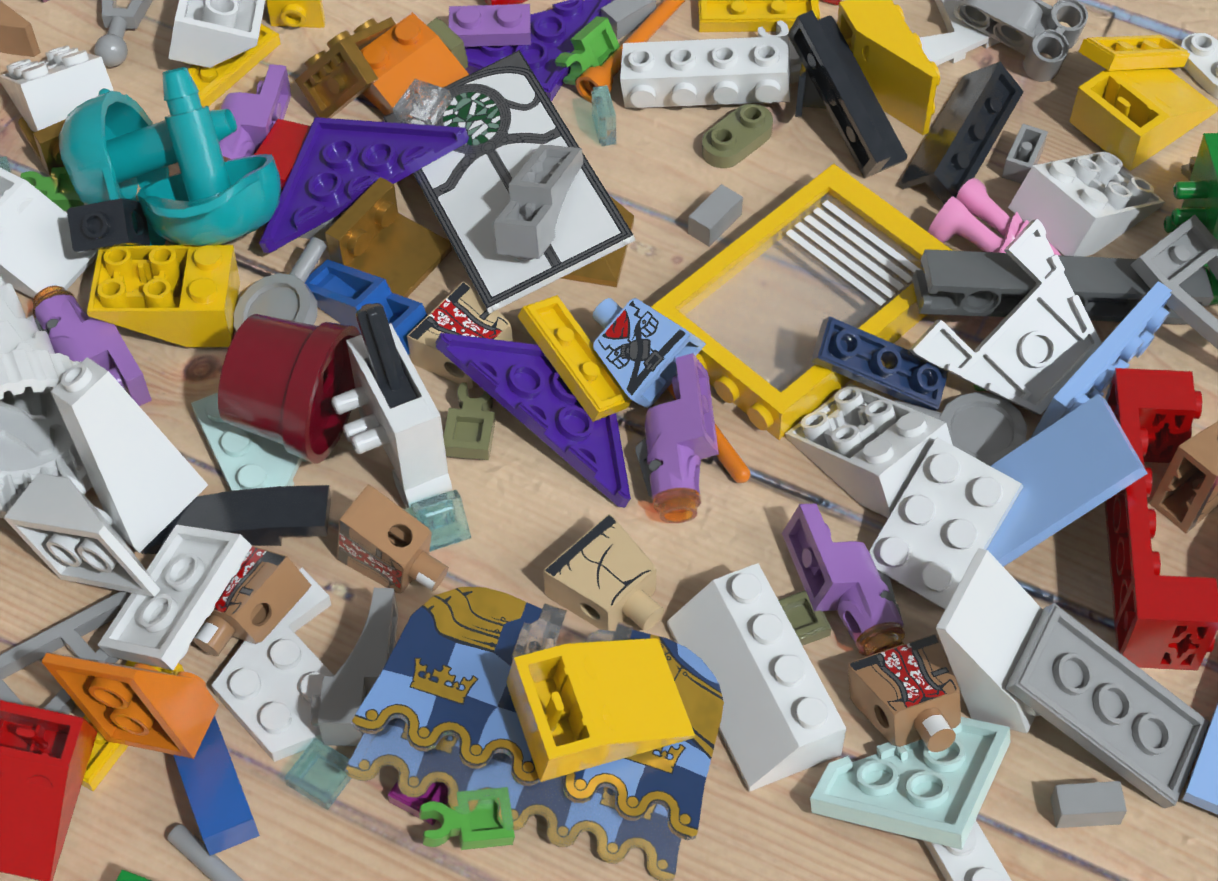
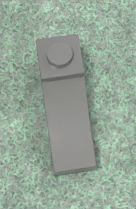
(536, 197)
(348, 688)

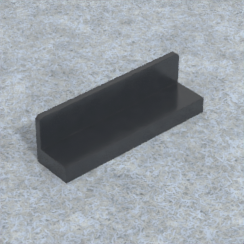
(846, 94)
(964, 131)

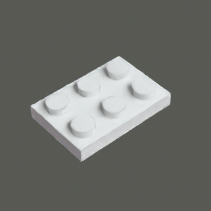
(942, 521)
(191, 577)

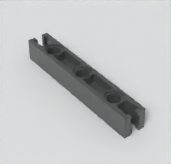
(995, 284)

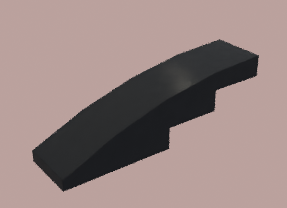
(256, 514)

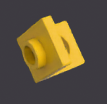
(296, 13)

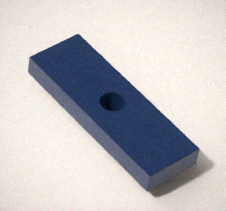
(859, 357)

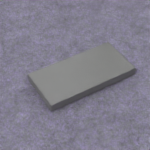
(1108, 706)

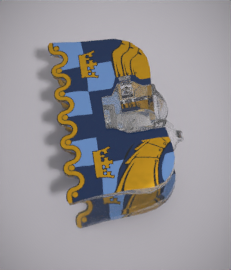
(451, 720)

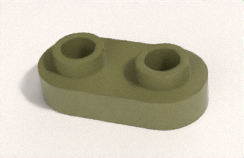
(743, 130)

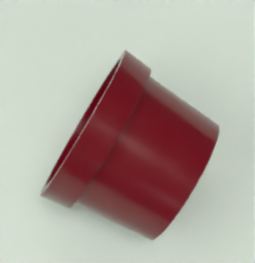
(283, 382)

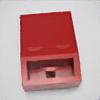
(40, 783)

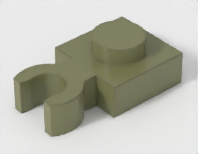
(471, 427)

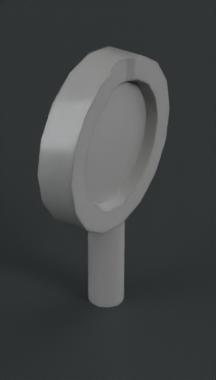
(284, 294)
(981, 425)

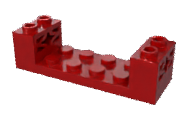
(1156, 616)

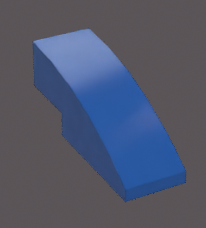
(345, 290)
(216, 794)

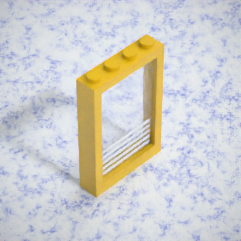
(765, 295)

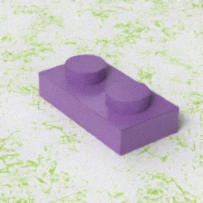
(491, 24)

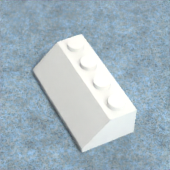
(214, 30)
(773, 699)

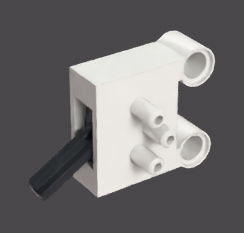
(393, 409)

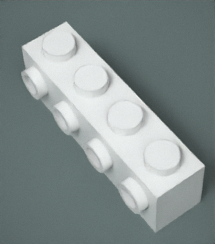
(706, 72)

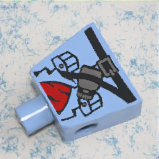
(641, 348)

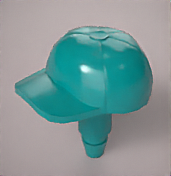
(115, 146)
(210, 197)

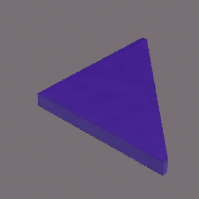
(549, 38)
(343, 162)
(537, 396)

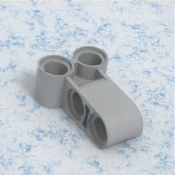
(1030, 29)

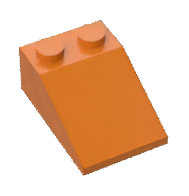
(406, 54)
(138, 703)

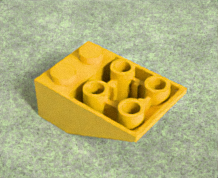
(891, 60)
(1138, 111)
(168, 292)
(595, 703)

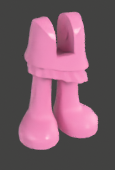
(959, 219)

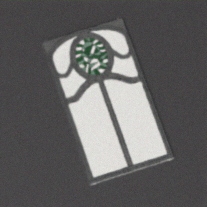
(469, 187)

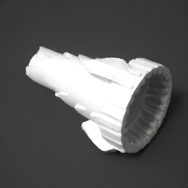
(30, 423)

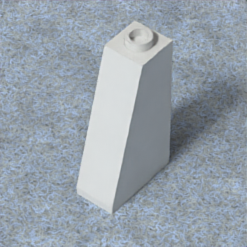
(126, 456)

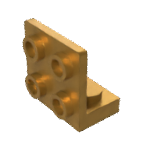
(341, 72)
(384, 242)

